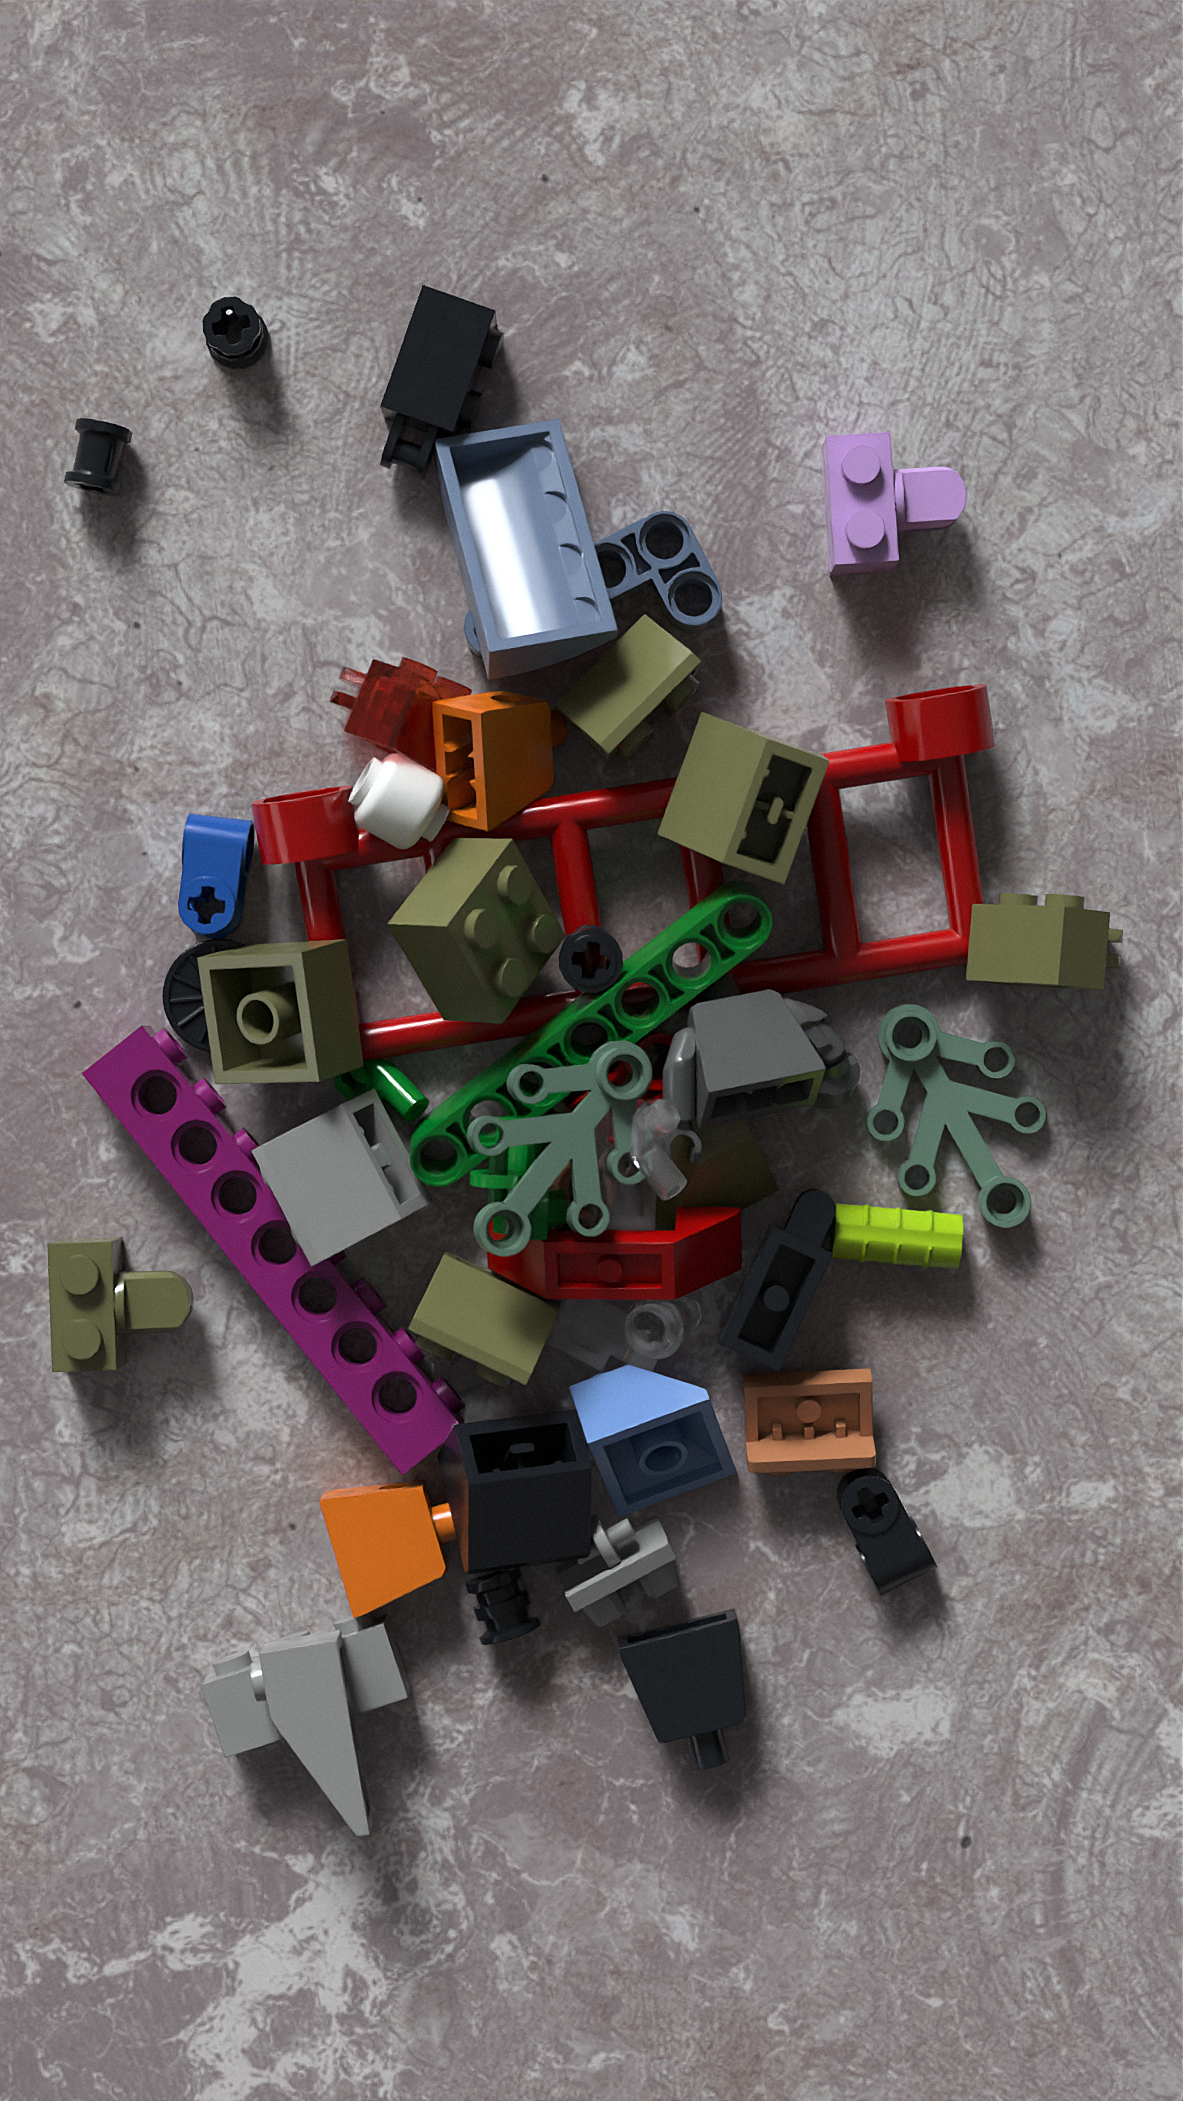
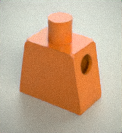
(494, 754)
(386, 1540)

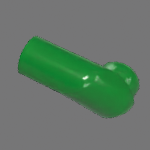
(389, 1084)

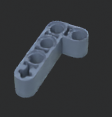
(647, 571)

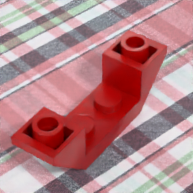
(629, 1261)

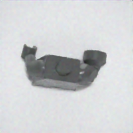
(753, 1060)

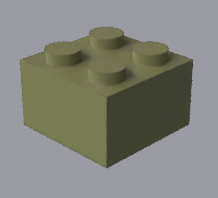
(477, 930)
(280, 1012)

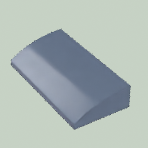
(523, 546)

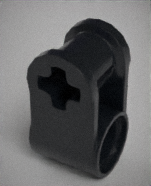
(886, 1536)

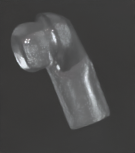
(648, 1147)

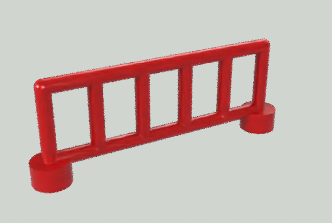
(927, 737)

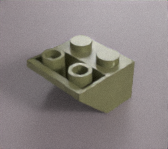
(628, 689)
(743, 797)
(483, 1320)

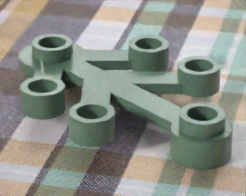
(948, 1106)
(569, 1138)

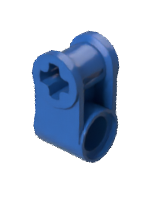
(216, 861)

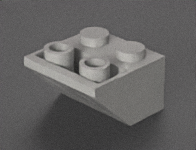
(341, 1177)

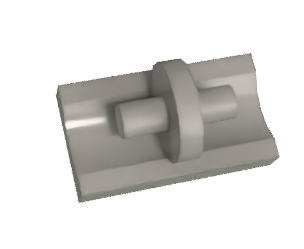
(615, 1560)

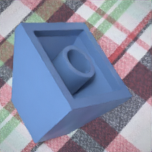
(650, 1436)

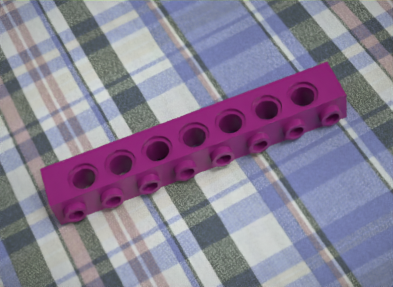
(121, 1083)

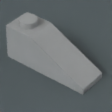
(315, 1713)

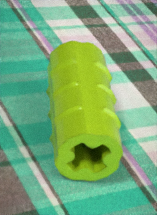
(896, 1236)

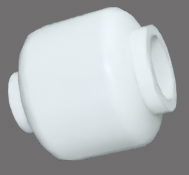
(399, 801)

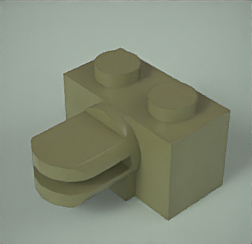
(1041, 944)
(101, 1303)

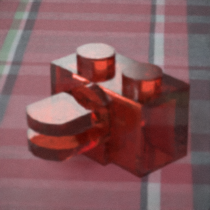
(396, 707)

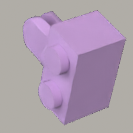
(874, 502)

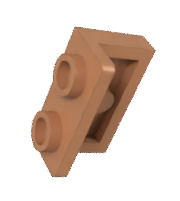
(809, 1421)

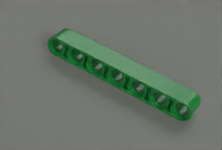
(622, 1022)

